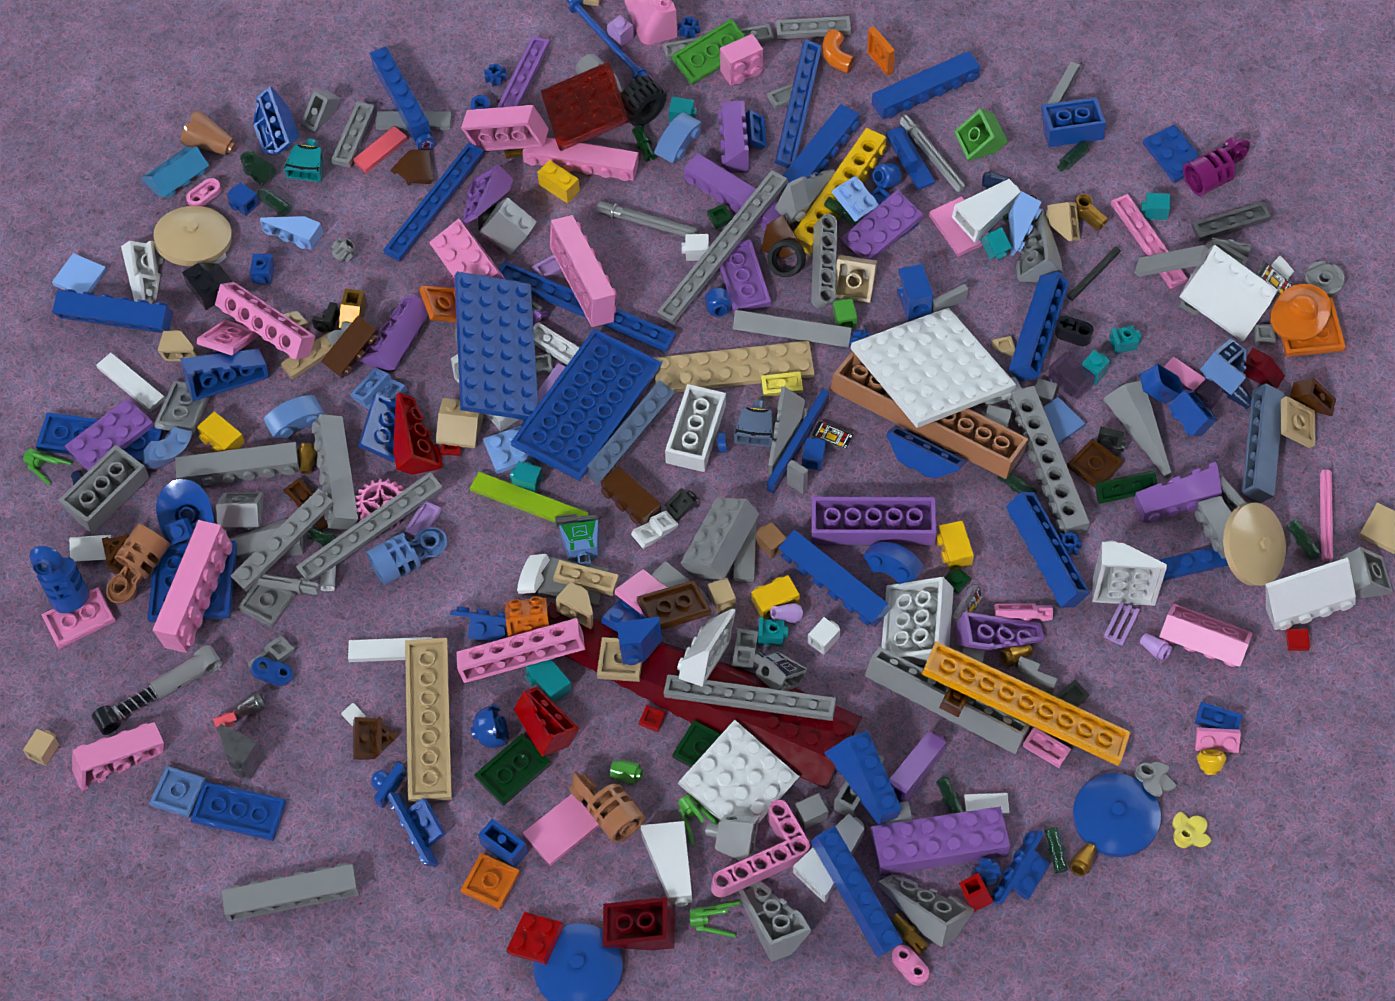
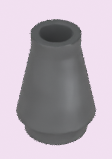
(253, 703)

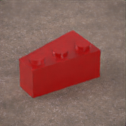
(545, 722)

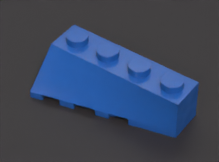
(864, 771)

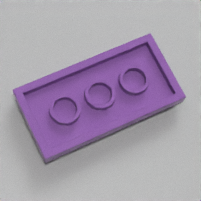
(882, 227)
(744, 279)
(117, 427)

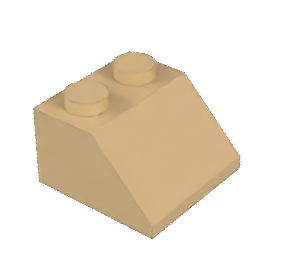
(855, 278)
(457, 426)

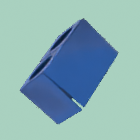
(1161, 383)

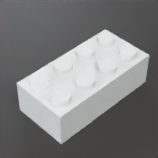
(695, 428)

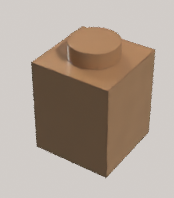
(769, 539)

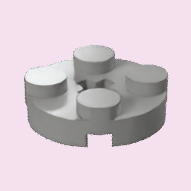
(1332, 273)

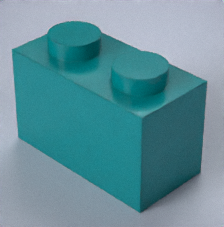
(549, 679)

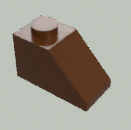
(1313, 395)

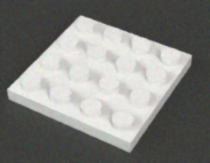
(738, 776)

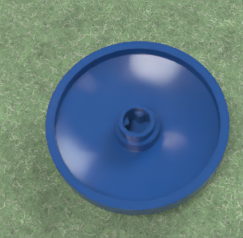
(1116, 815)
(580, 967)

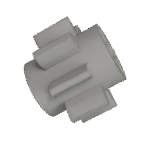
(343, 249)

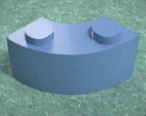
(678, 137)
(293, 416)
(163, 452)

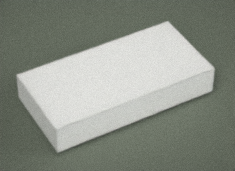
(984, 801)

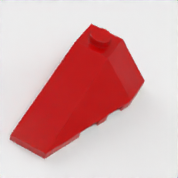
(412, 442)

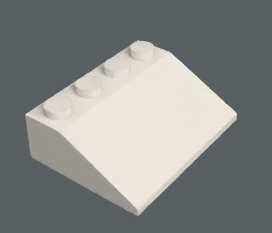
(1228, 293)
(1126, 575)
(1310, 594)
(917, 618)

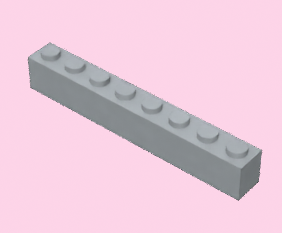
(975, 716)

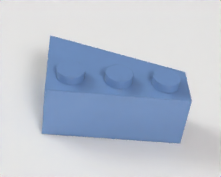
(1226, 366)

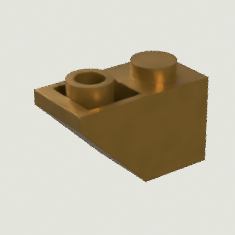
(352, 304)

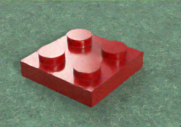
(535, 938)

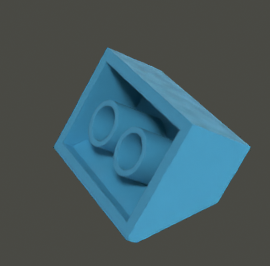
(176, 171)

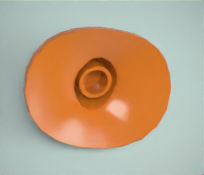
(1300, 312)

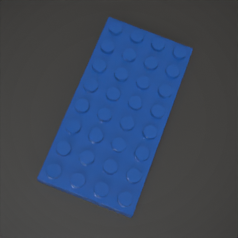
(495, 346)
(586, 404)

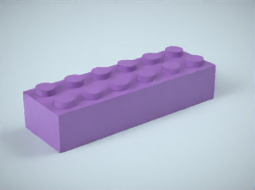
(873, 520)
(940, 841)

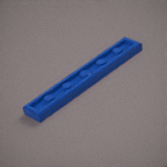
(798, 440)

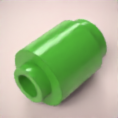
(626, 771)

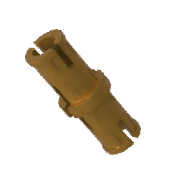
(909, 933)

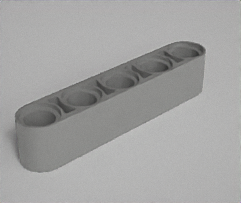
(819, 268)

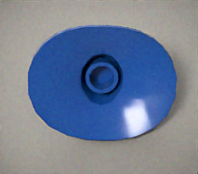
(182, 500)

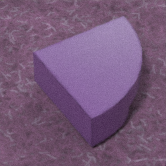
(539, 315)

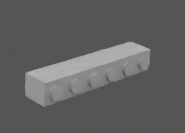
(239, 464)
(335, 471)
(290, 892)

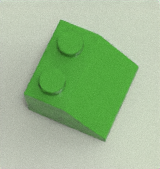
(980, 135)

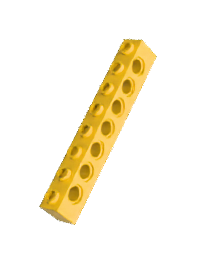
(857, 163)

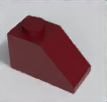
(1263, 369)

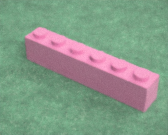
(586, 159)

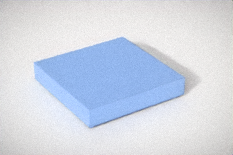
(79, 274)

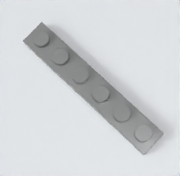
(282, 539)

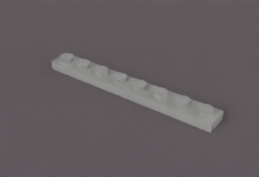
(369, 527)
(752, 698)

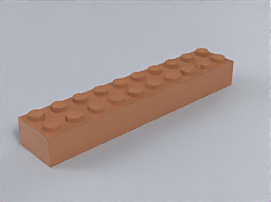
(961, 433)

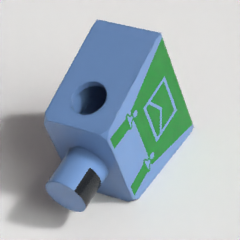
(581, 541)

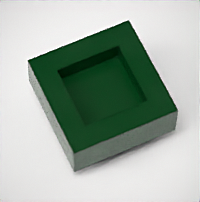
(719, 216)
(958, 579)

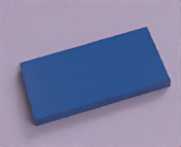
(238, 811)

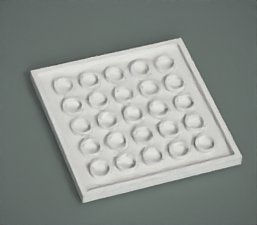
(932, 367)

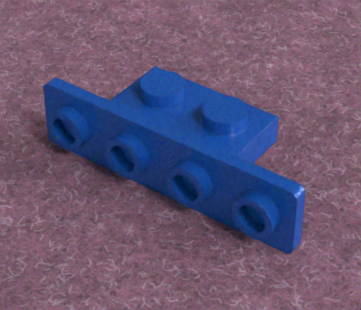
(910, 158)
(483, 625)
(420, 824)
(1023, 871)

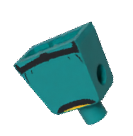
(305, 162)

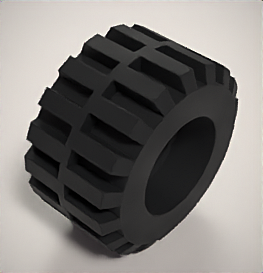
(643, 100)

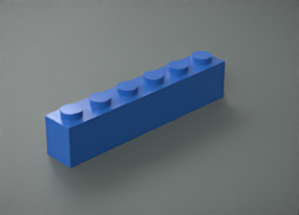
(926, 85)
(400, 93)
(824, 144)
(112, 311)
(1039, 326)
(1047, 549)
(834, 578)
(856, 891)

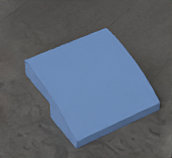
(377, 382)

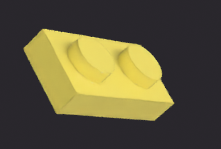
(772, 383)

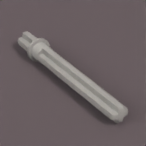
(946, 170)
(644, 219)
(301, 586)

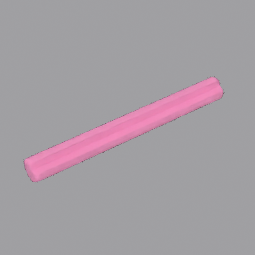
(1326, 515)

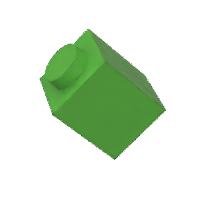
(845, 313)

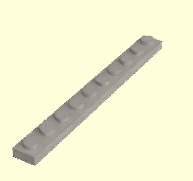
(722, 247)

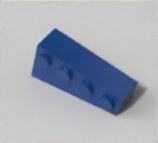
(222, 372)

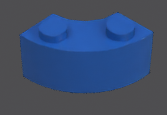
(894, 560)

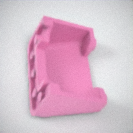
(653, 19)

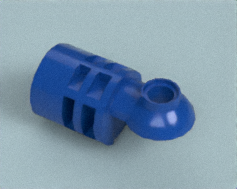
(59, 579)

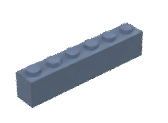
(629, 432)
(1263, 443)

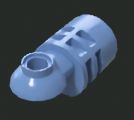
(398, 557)

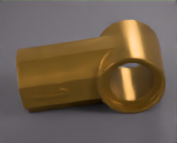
(1089, 212)

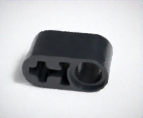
(1071, 330)

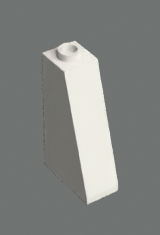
(985, 209)
(670, 858)
(810, 867)

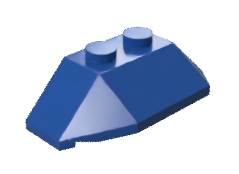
(273, 123)
(923, 454)

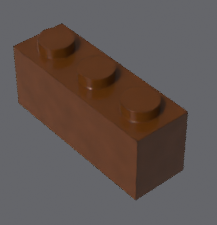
(350, 347)
(630, 496)

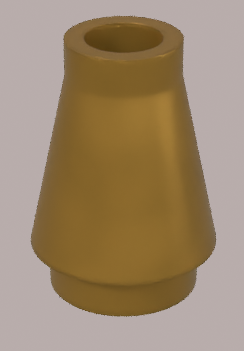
(306, 457)
(1011, 655)
(1082, 861)

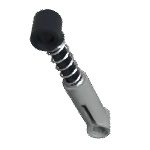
(203, 662)

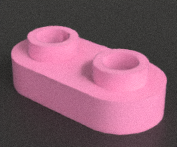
(202, 192)
(910, 964)

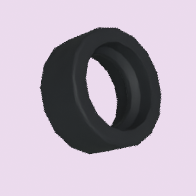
(772, 262)

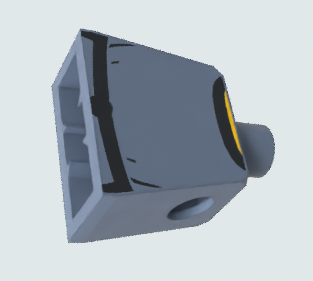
(754, 426)

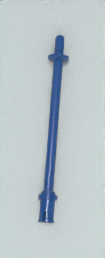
(576, 6)

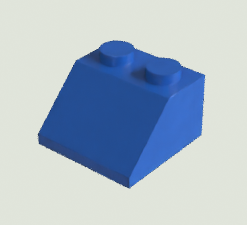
(638, 639)

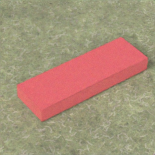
(380, 149)

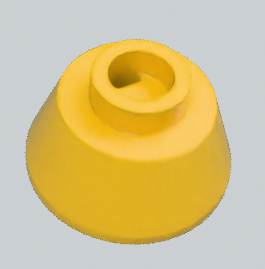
(1211, 761)

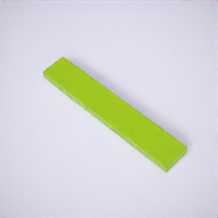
(522, 498)

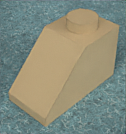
(1064, 219)
(175, 346)
(575, 603)

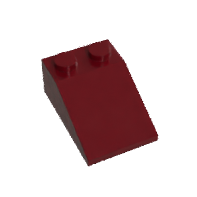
(639, 924)

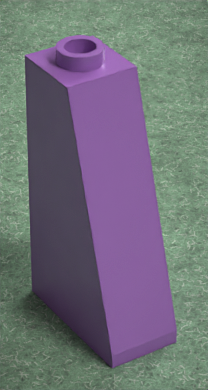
(917, 766)

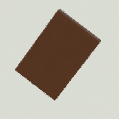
(675, 604)

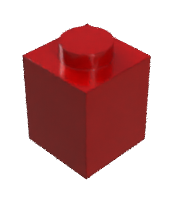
(976, 892)

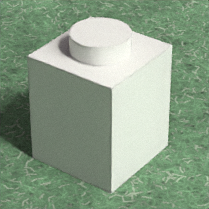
(695, 246)
(824, 635)

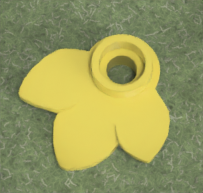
(1192, 829)

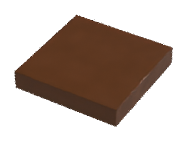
(1095, 463)

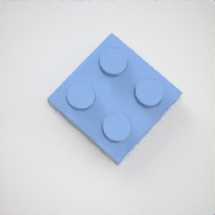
(855, 198)
(502, 453)

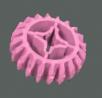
(371, 497)

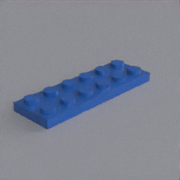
(61, 429)

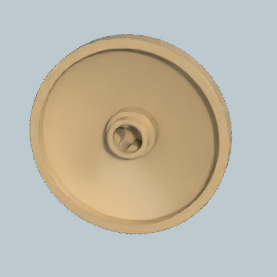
(192, 235)
(1254, 544)

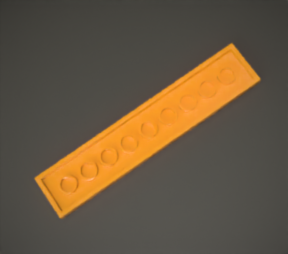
(1026, 703)

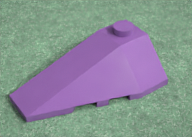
(485, 191)
(996, 632)

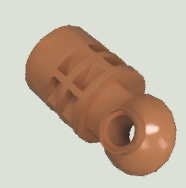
(139, 557)
(609, 807)

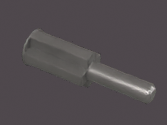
(572, 518)

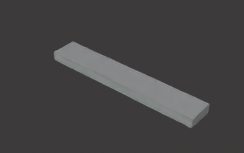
(762, 34)
(792, 328)

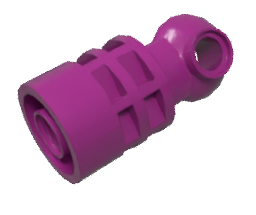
(1215, 166)

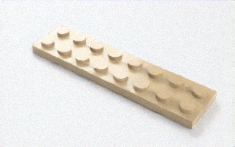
(734, 366)
(428, 720)

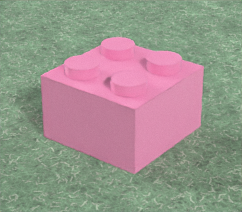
(741, 60)

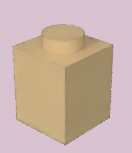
(721, 595)
(41, 746)

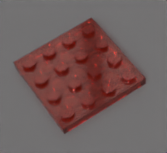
(584, 106)

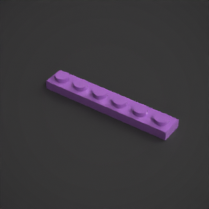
(524, 72)

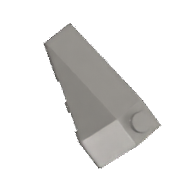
(801, 195)
(931, 913)
(775, 923)

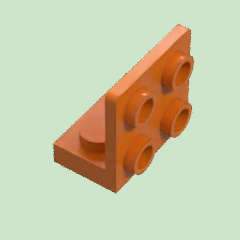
(526, 615)

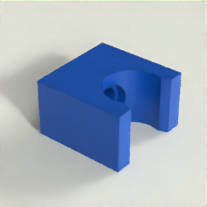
(915, 292)

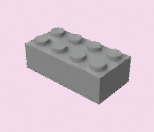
(720, 538)

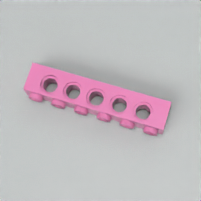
(265, 320)
(520, 650)

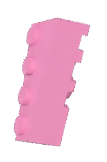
(115, 753)

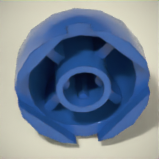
(488, 724)

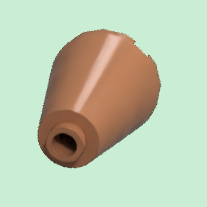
(206, 135)

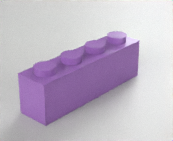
(735, 136)
(397, 334)
(1178, 494)

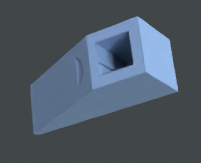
(1020, 218)
(298, 230)

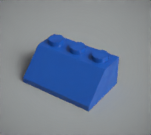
(1073, 122)

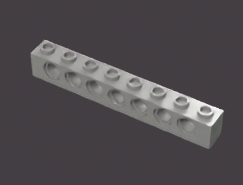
(1028, 399)

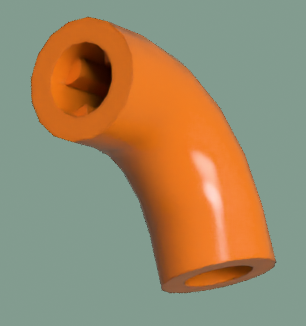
(833, 53)

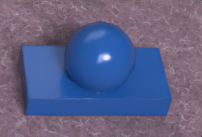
(387, 783)

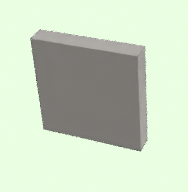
(266, 603)

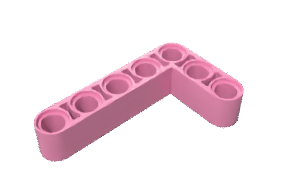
(766, 857)

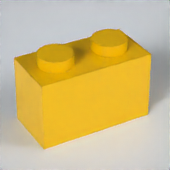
(558, 181)
(220, 434)
(955, 545)
(777, 593)

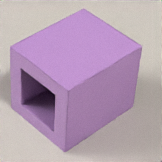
(620, 31)

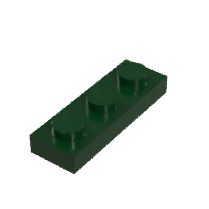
(1124, 486)

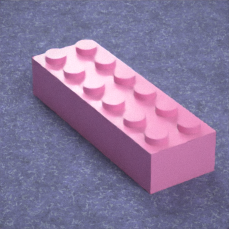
(582, 271)
(193, 587)

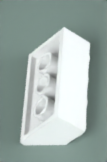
(706, 649)

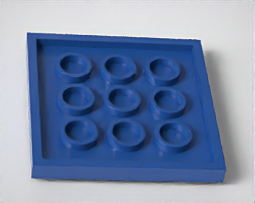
(164, 574)

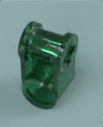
(257, 168)

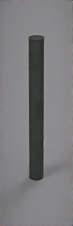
(1094, 273)

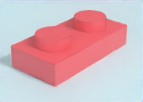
(225, 719)

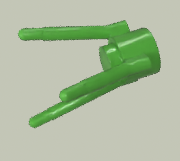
(37, 458)
(691, 807)
(700, 917)

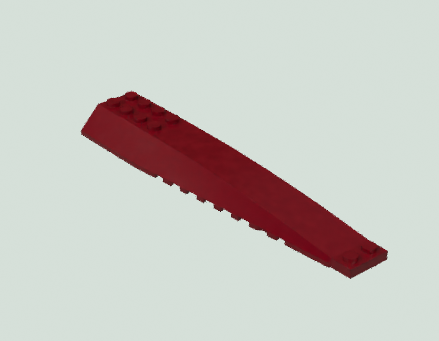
(793, 739)

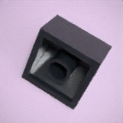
(204, 282)

